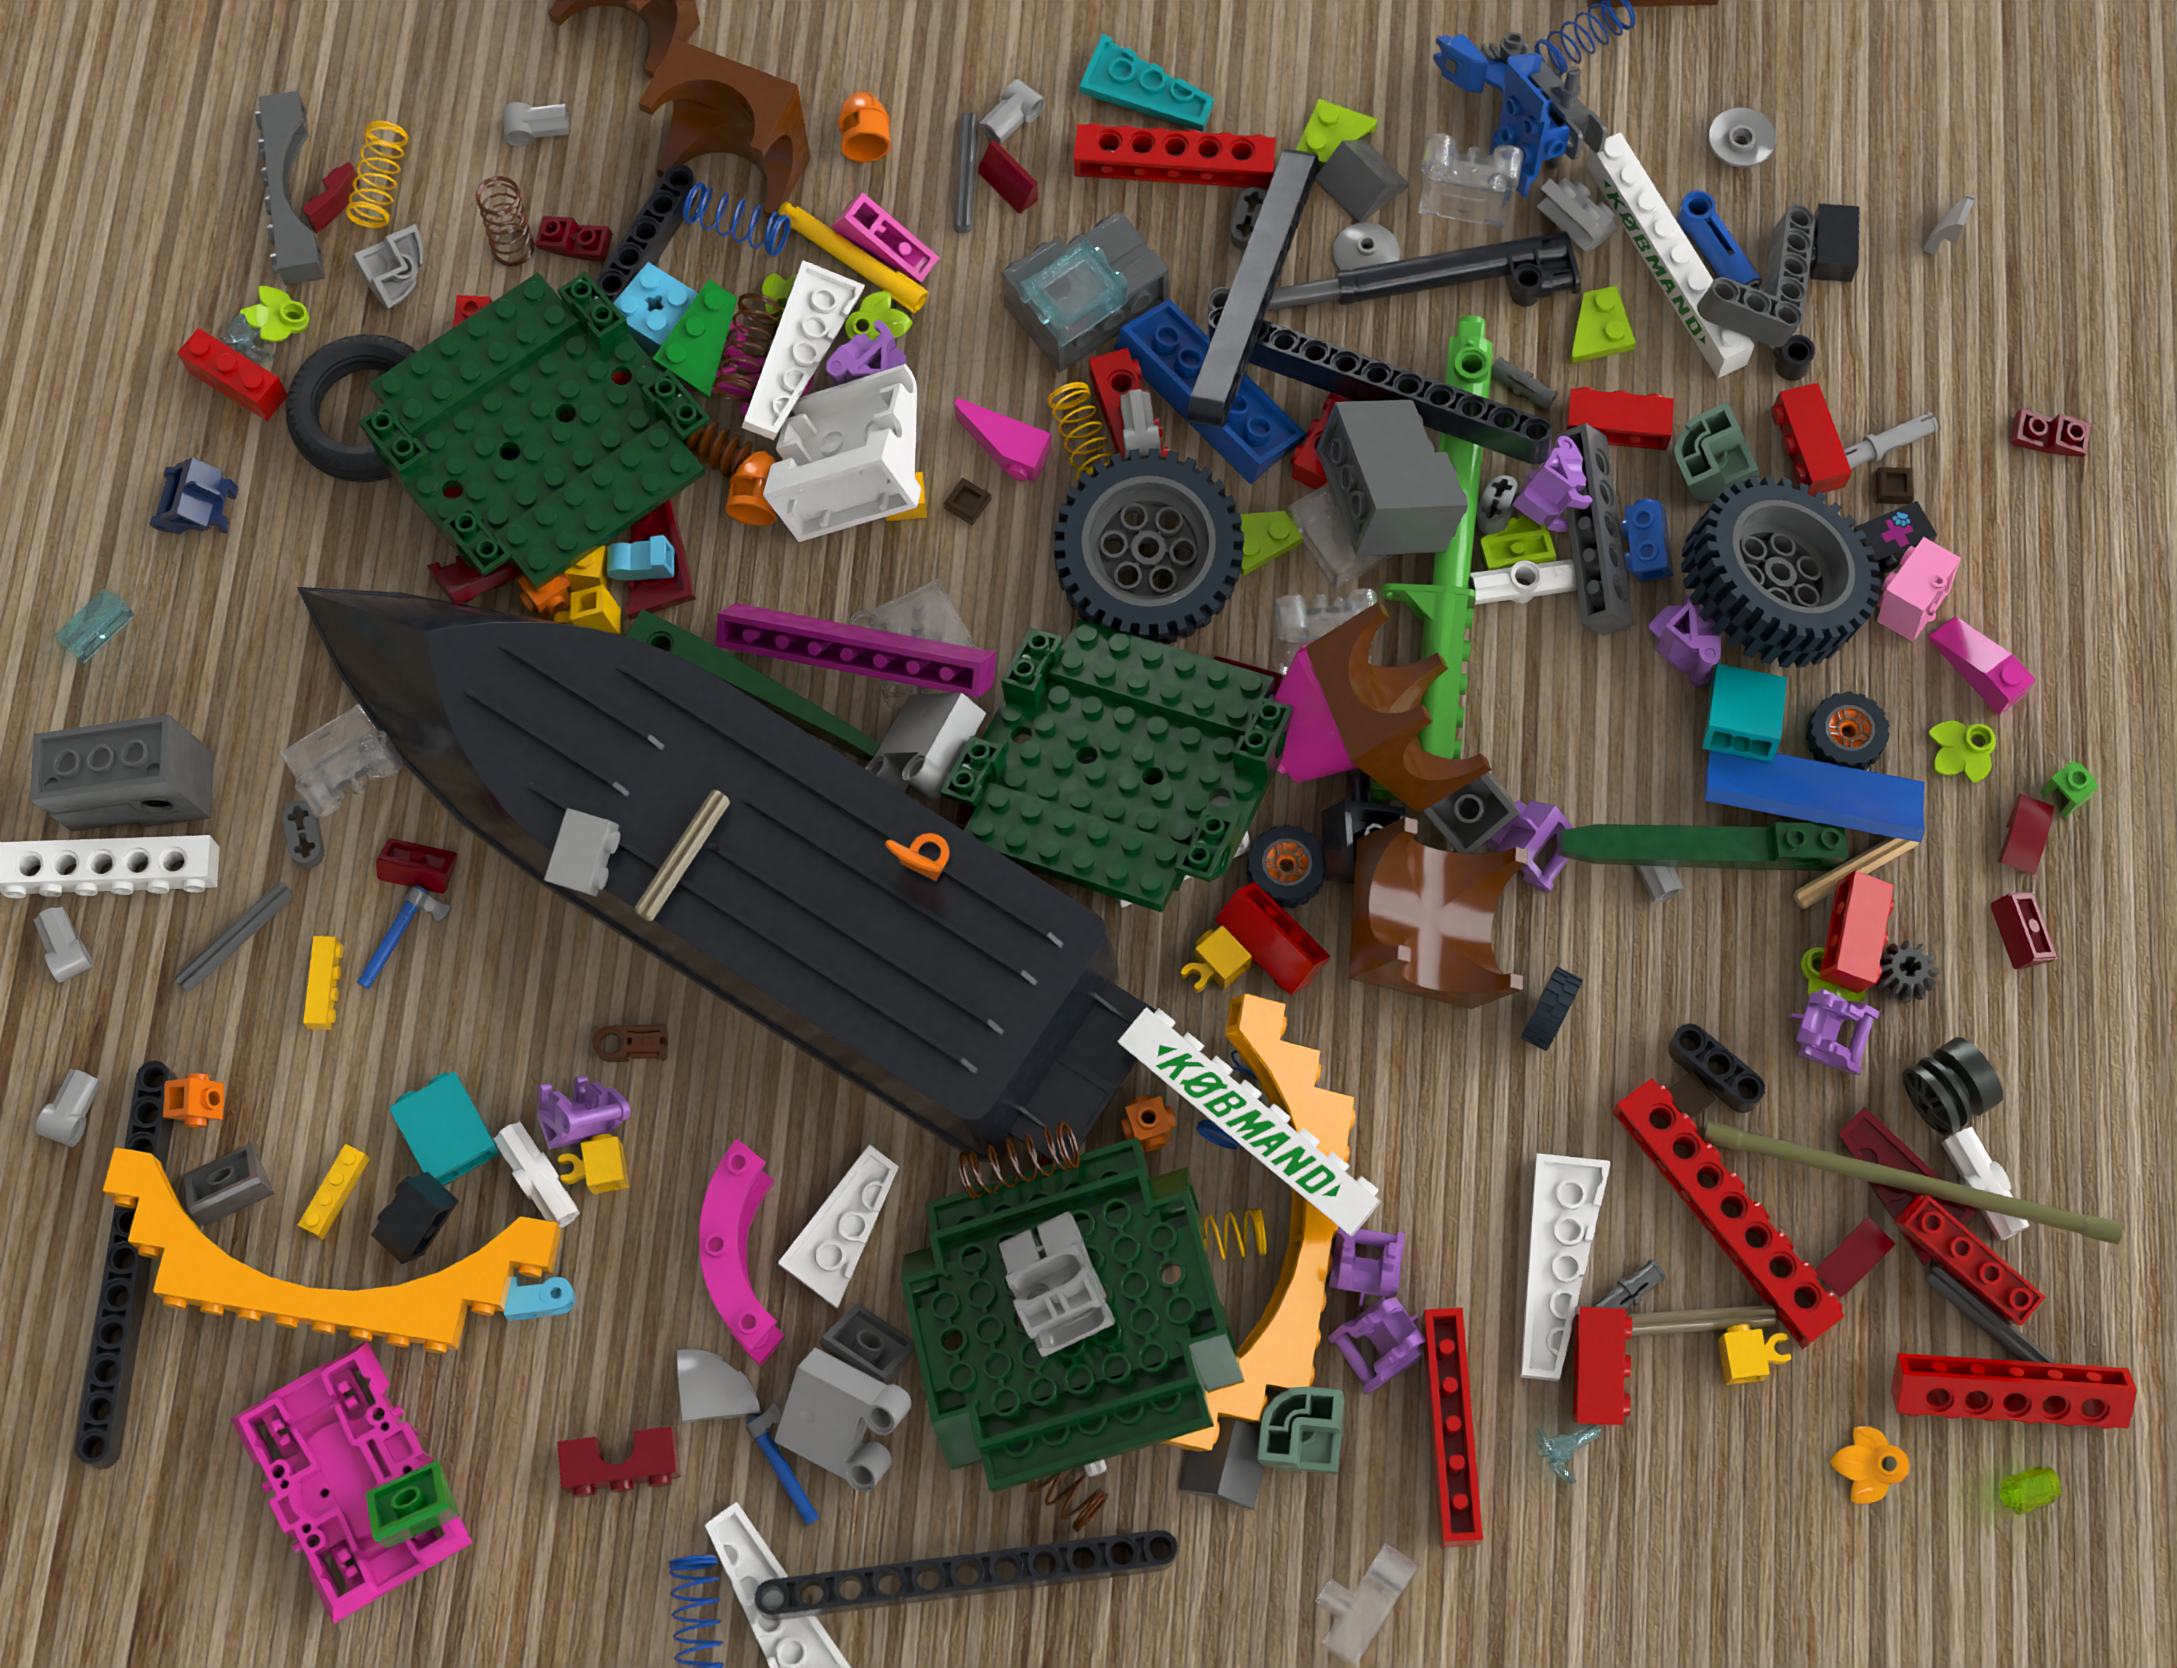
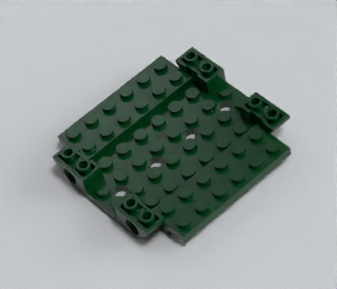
(501, 387)
(1141, 716)
(1098, 1395)

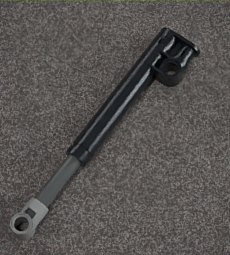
(1539, 260)

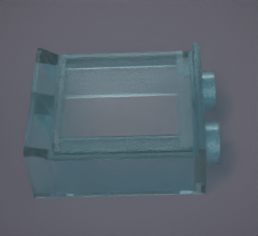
(1075, 291)

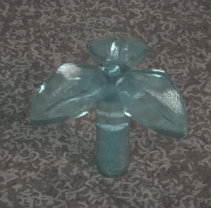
(242, 339)
(1563, 1447)

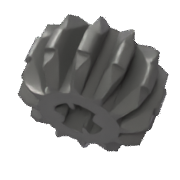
(1915, 962)

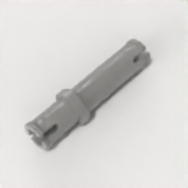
(1874, 446)

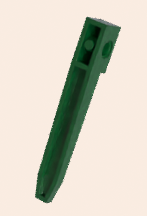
(774, 696)
(1724, 847)

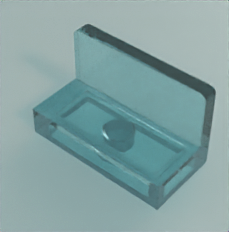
(95, 625)

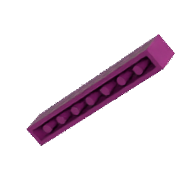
(856, 649)

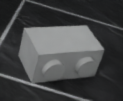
(583, 852)

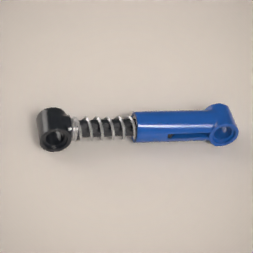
(1732, 263)

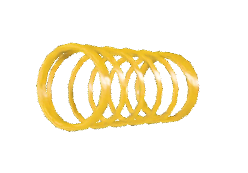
(376, 141)
(1082, 398)
(1259, 1229)

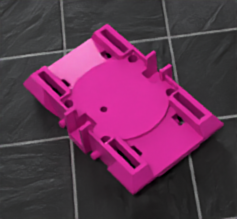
(345, 1452)

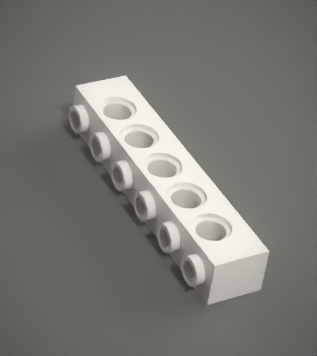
(125, 854)

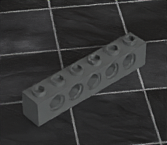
(1598, 540)

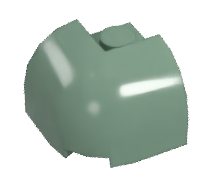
(1714, 453)
(1303, 1430)

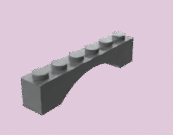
(284, 131)

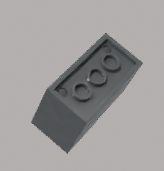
(1125, 252)
(1389, 479)
(122, 774)

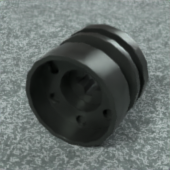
(1952, 1086)

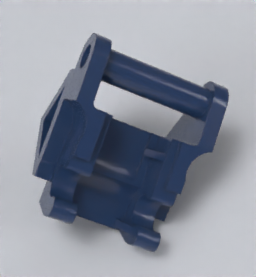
(193, 498)

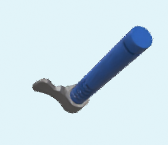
(414, 900)
(758, 1429)

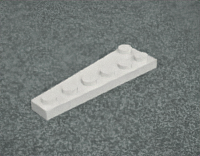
(808, 327)
(1561, 1234)
(750, 1562)

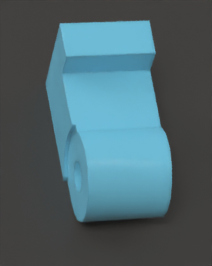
(641, 559)
(539, 1300)

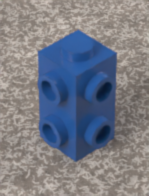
(1648, 540)

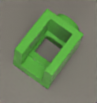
(2075, 784)

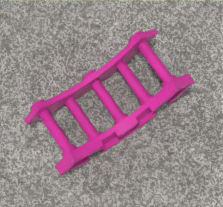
(723, 1236)

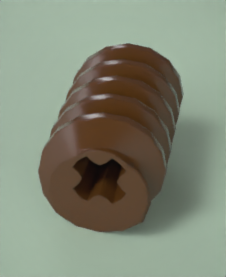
(717, 449)

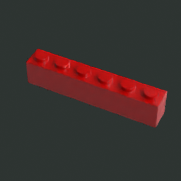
(1451, 1428)

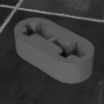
(1242, 215)
(1490, 502)
(295, 836)

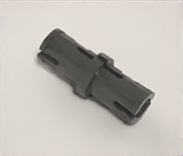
(1541, 396)
(1632, 1289)

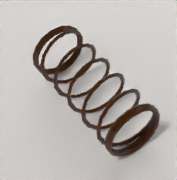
(525, 229)
(731, 378)
(973, 1161)
(1096, 1500)

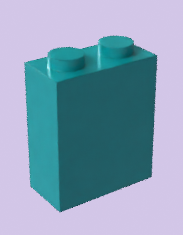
(1744, 713)
(444, 1128)

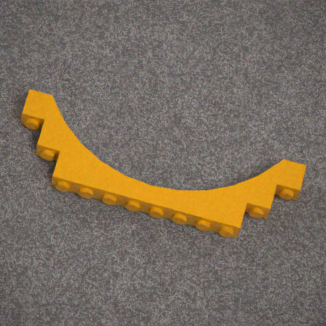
(417, 1311)
(1284, 1340)

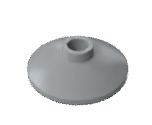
(1743, 126)
(1349, 251)

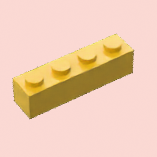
(322, 982)
(333, 1191)

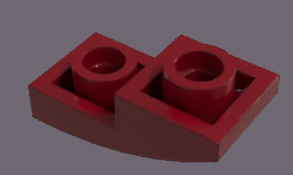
(326, 207)
(572, 240)
(2054, 436)
(2027, 834)
(1854, 1257)

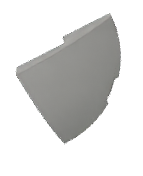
(1950, 225)
(392, 265)
(712, 1388)

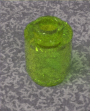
(2030, 1489)

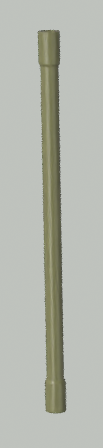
(2086, 1225)

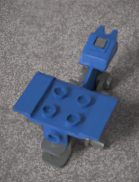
(1537, 107)

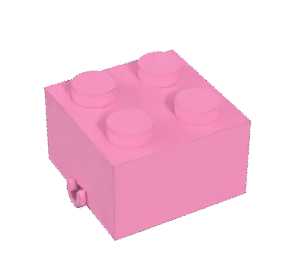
(1917, 588)

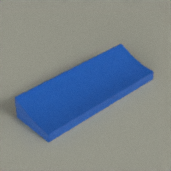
(1170, 360)
(1818, 793)

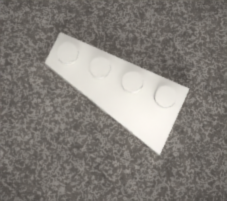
(835, 1237)

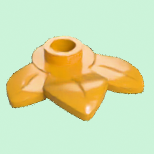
(1864, 1465)

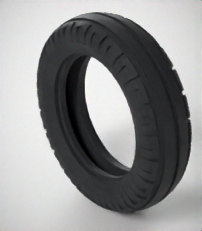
(311, 385)

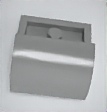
(1575, 213)

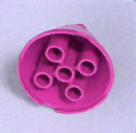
(1312, 740)

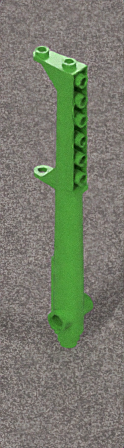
(1448, 603)

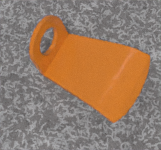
(917, 862)

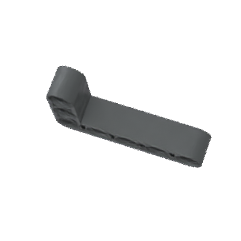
(1778, 310)

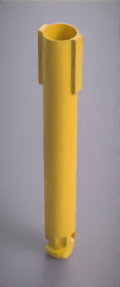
(902, 289)

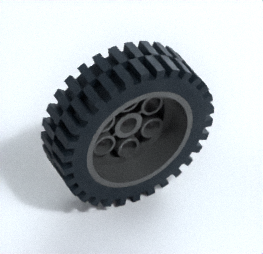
(1155, 490)
(1780, 572)

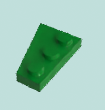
(699, 339)

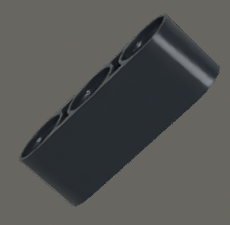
(1711, 1050)

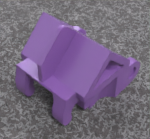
(864, 356)
(1554, 487)
(1687, 641)
(1531, 831)
(1821, 1026)
(590, 1113)
(1364, 1274)
(1392, 1335)

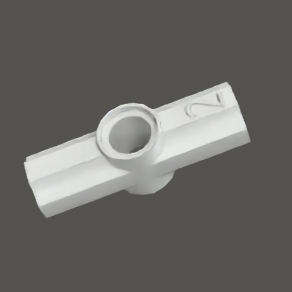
(1543, 580)
(1981, 1173)
(536, 1175)

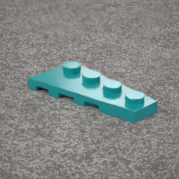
(1130, 82)

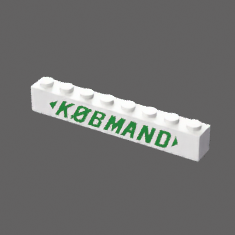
(1665, 250)
(1249, 1121)

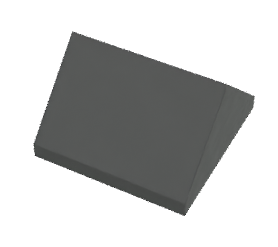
(1360, 179)
(1473, 813)
(226, 1185)
(869, 1344)
(1228, 1470)

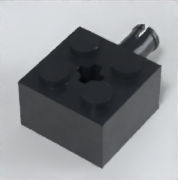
(1349, 821)

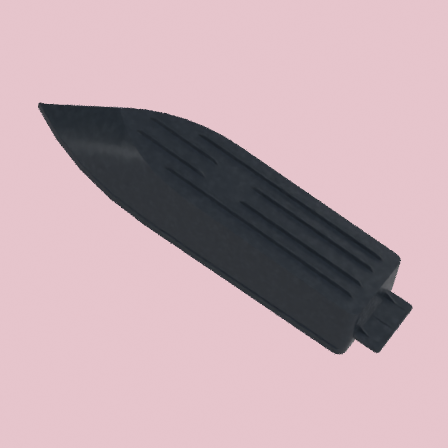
(948, 999)

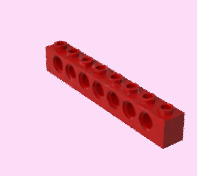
(1729, 1233)

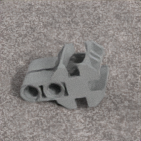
(1055, 1285)

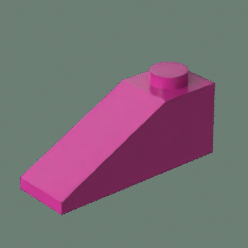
(884, 238)
(1012, 444)
(1983, 664)

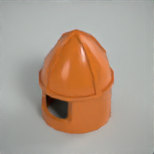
(864, 128)
(746, 491)

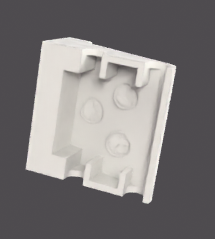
(847, 455)

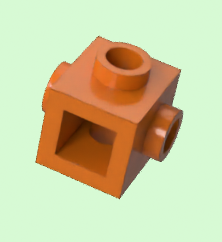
(548, 599)
(201, 1099)
(1152, 1135)

